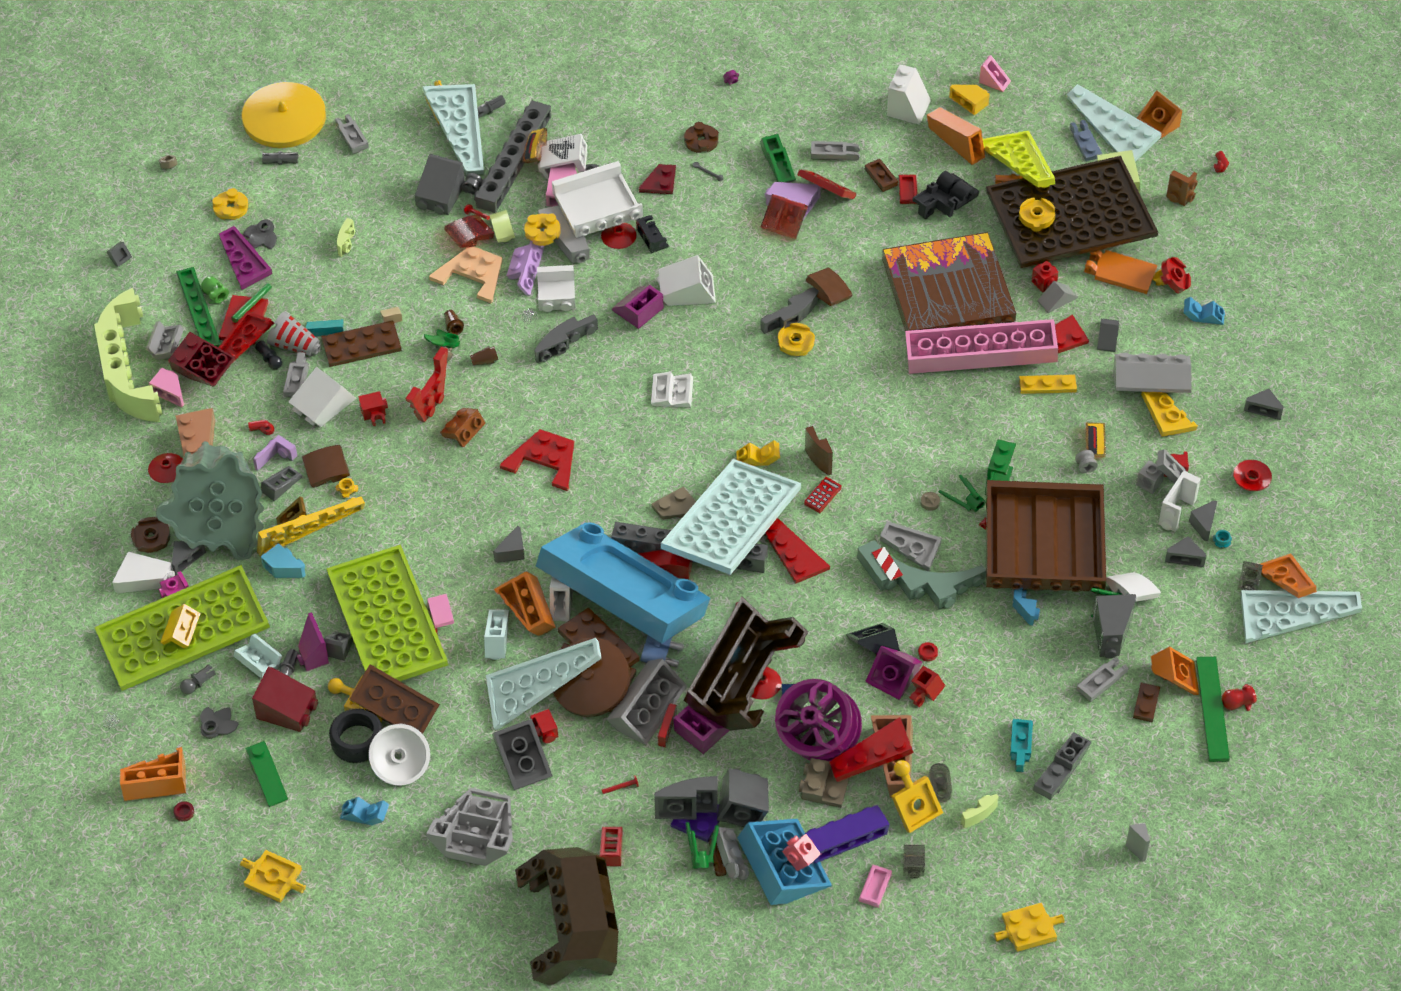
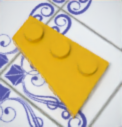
(1166, 415)

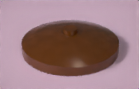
(599, 686)

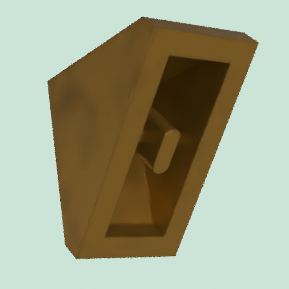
(293, 511)

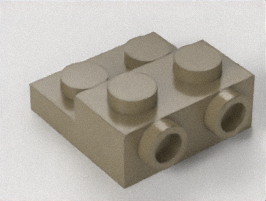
(821, 784)

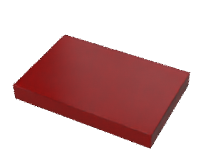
(827, 184)
(235, 304)

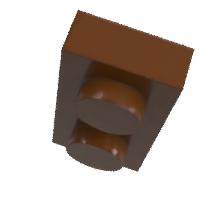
(881, 175)
(1146, 702)

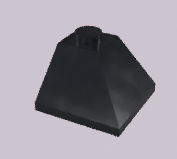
(875, 637)

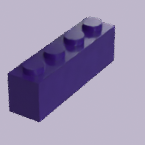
(848, 832)

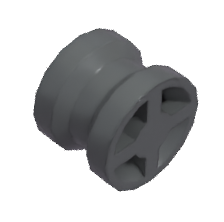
(472, 183)

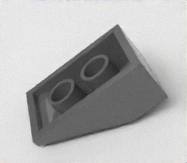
(522, 754)

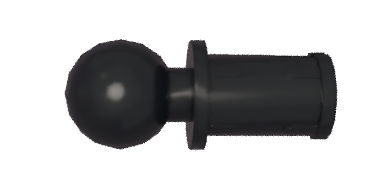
(269, 355)

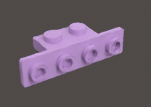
(524, 266)

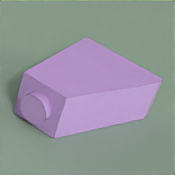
(802, 193)

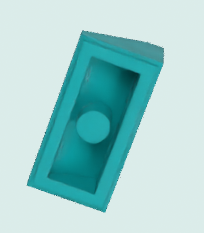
(323, 328)

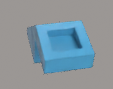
(1208, 313)
(1025, 606)
(362, 812)

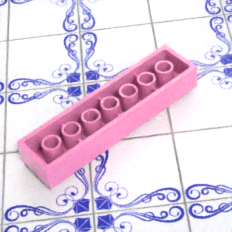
(981, 346)

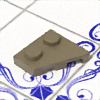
(674, 504)

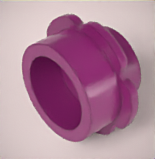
(731, 77)

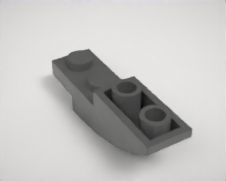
(798, 308)
(558, 339)
(1062, 766)

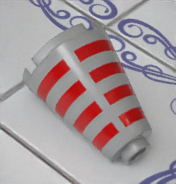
(292, 336)

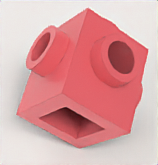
(801, 852)

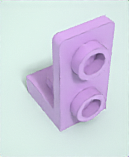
(278, 444)

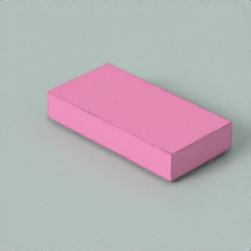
(875, 886)

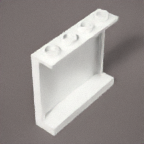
(596, 199)

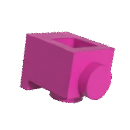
(173, 585)

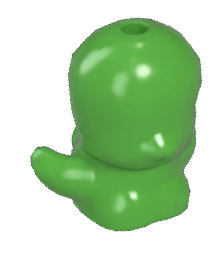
(214, 289)

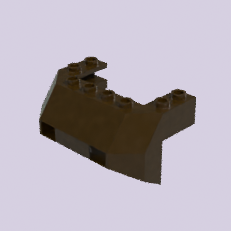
(737, 665)
(581, 912)

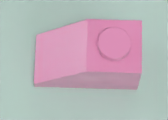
(167, 386)

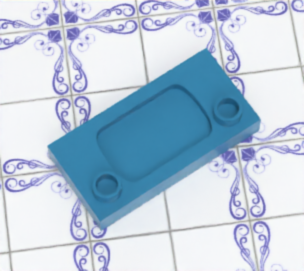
(623, 582)

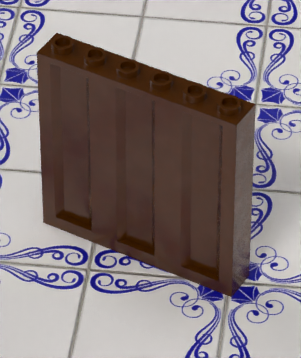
(1045, 536)

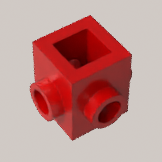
(1044, 275)

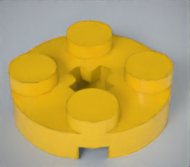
(230, 196)
(538, 221)
(1033, 221)
(796, 348)

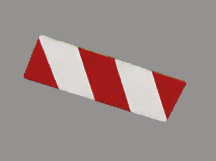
(887, 563)

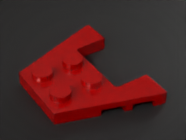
(432, 393)
(548, 451)

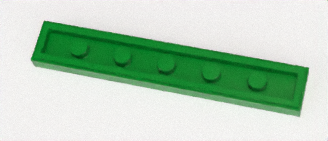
(197, 306)
(1212, 709)

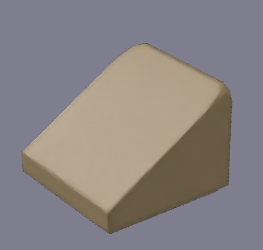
(391, 314)

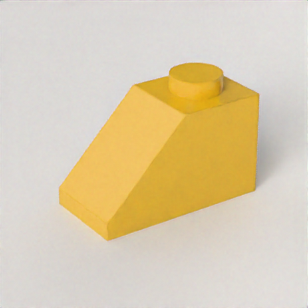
(970, 97)

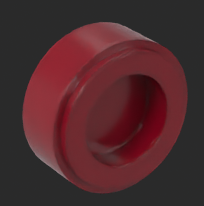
(183, 811)

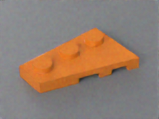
(1288, 575)

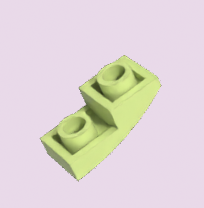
(502, 226)
(343, 241)
(985, 807)

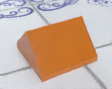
(1161, 114)

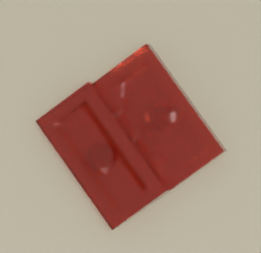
(784, 216)
(469, 230)

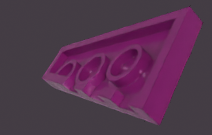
(244, 259)

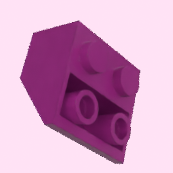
(640, 305)
(698, 729)

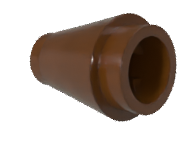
(453, 322)
(484, 356)

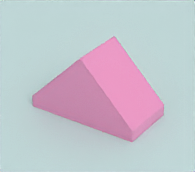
(993, 75)
(440, 610)

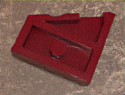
(660, 180)

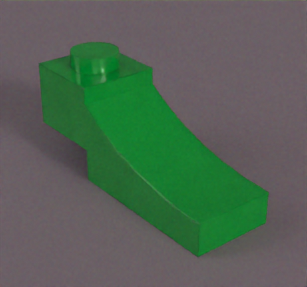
(777, 158)

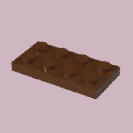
(361, 343)
(589, 625)
(393, 700)

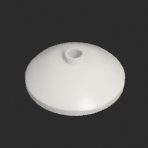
(412, 747)

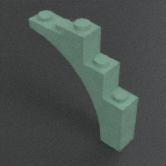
(916, 582)

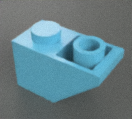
(282, 563)

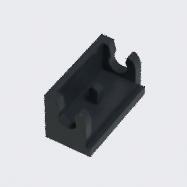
(651, 234)

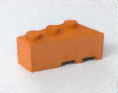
(528, 603)
(155, 778)

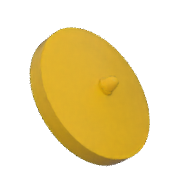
(283, 115)

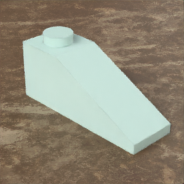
(496, 634)

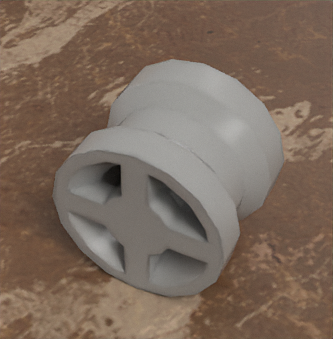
(1086, 461)

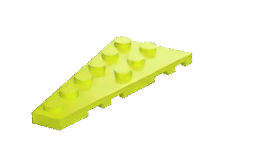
(1022, 156)

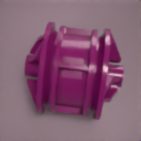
(815, 717)

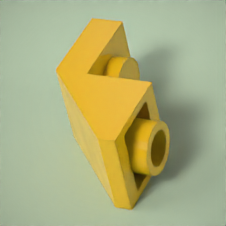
(755, 456)

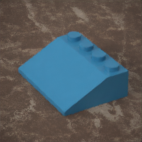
(778, 878)

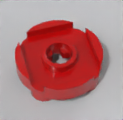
(1175, 275)

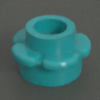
(1222, 534)

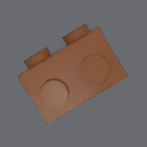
(1181, 187)
(463, 426)

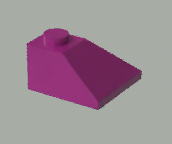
(312, 646)
(893, 671)

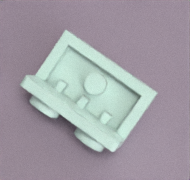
(258, 656)

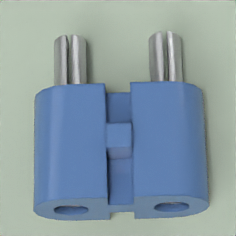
(656, 650)

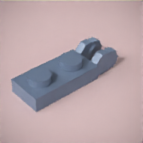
(1085, 141)

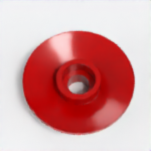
(619, 236)
(1255, 469)
(162, 473)
(768, 687)

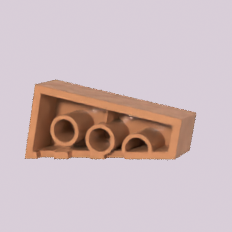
(195, 429)
(893, 781)

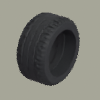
(348, 719)

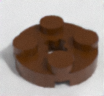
(701, 130)
(150, 544)

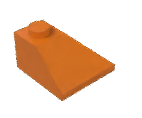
(1176, 669)

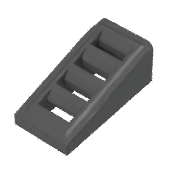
(273, 491)

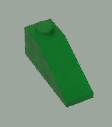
(266, 773)

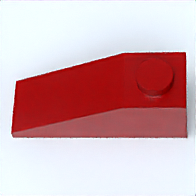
(670, 562)

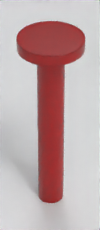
(469, 209)
(621, 785)

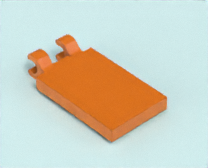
(1121, 270)

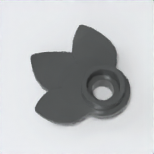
(259, 236)
(218, 720)

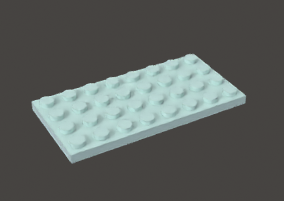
(731, 516)

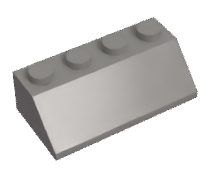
(1152, 373)
(647, 701)

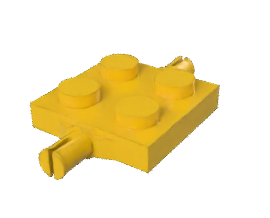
(272, 876)
(1029, 927)

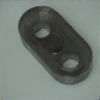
(941, 783)

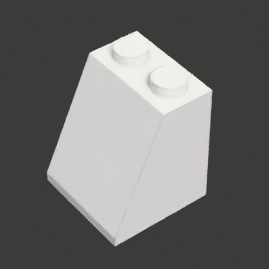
(907, 96)
(686, 283)
(320, 398)

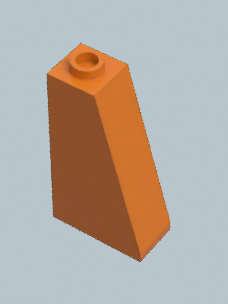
(958, 134)

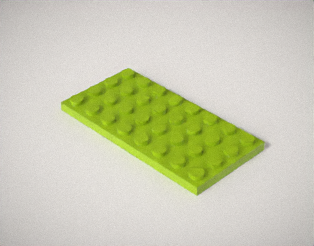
(387, 614)
(227, 615)

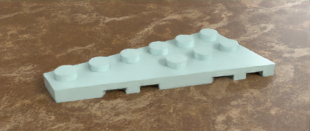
(458, 116)
(1114, 125)
(1281, 612)
(529, 682)

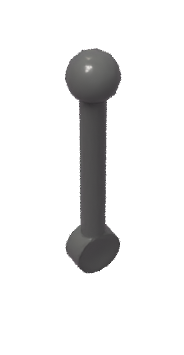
(697, 165)

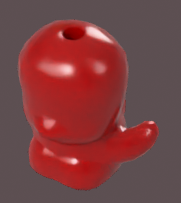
(1235, 698)

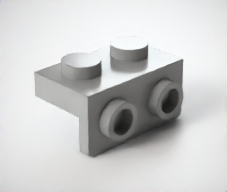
(164, 340)

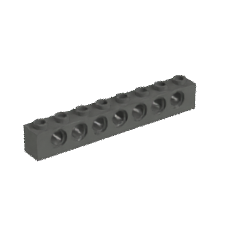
(510, 160)
(649, 539)

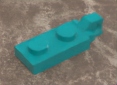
(1021, 742)

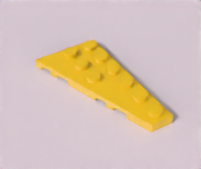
(305, 525)

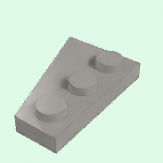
(911, 543)

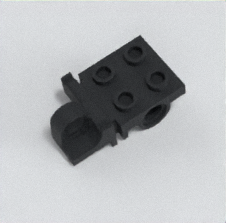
(945, 195)

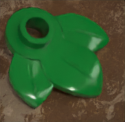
(443, 339)

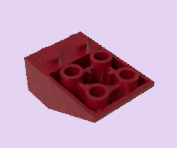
(200, 360)

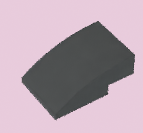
(687, 798)

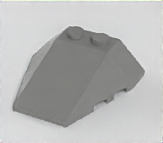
(474, 828)

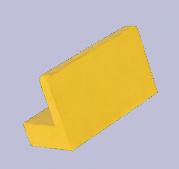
(180, 626)

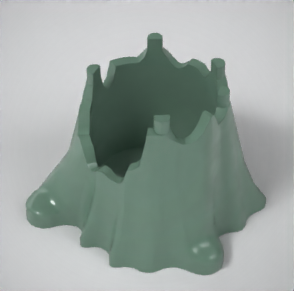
(214, 501)

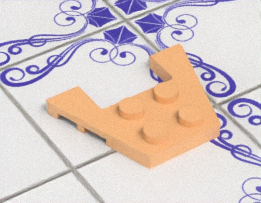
(475, 265)

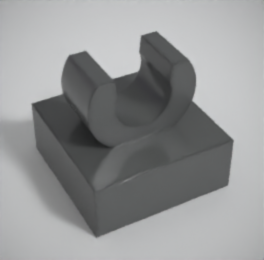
(119, 254)

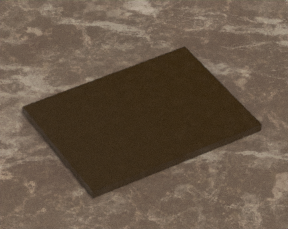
(1093, 211)

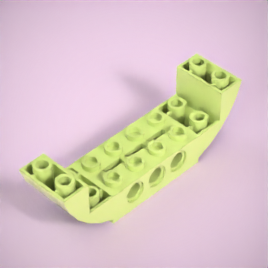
(121, 313)

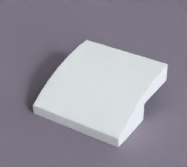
(666, 396)
(1133, 584)

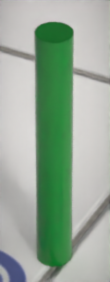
(246, 307)

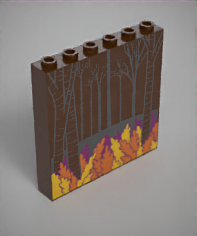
(948, 283)

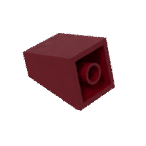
(283, 701)

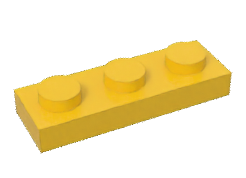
(1047, 384)

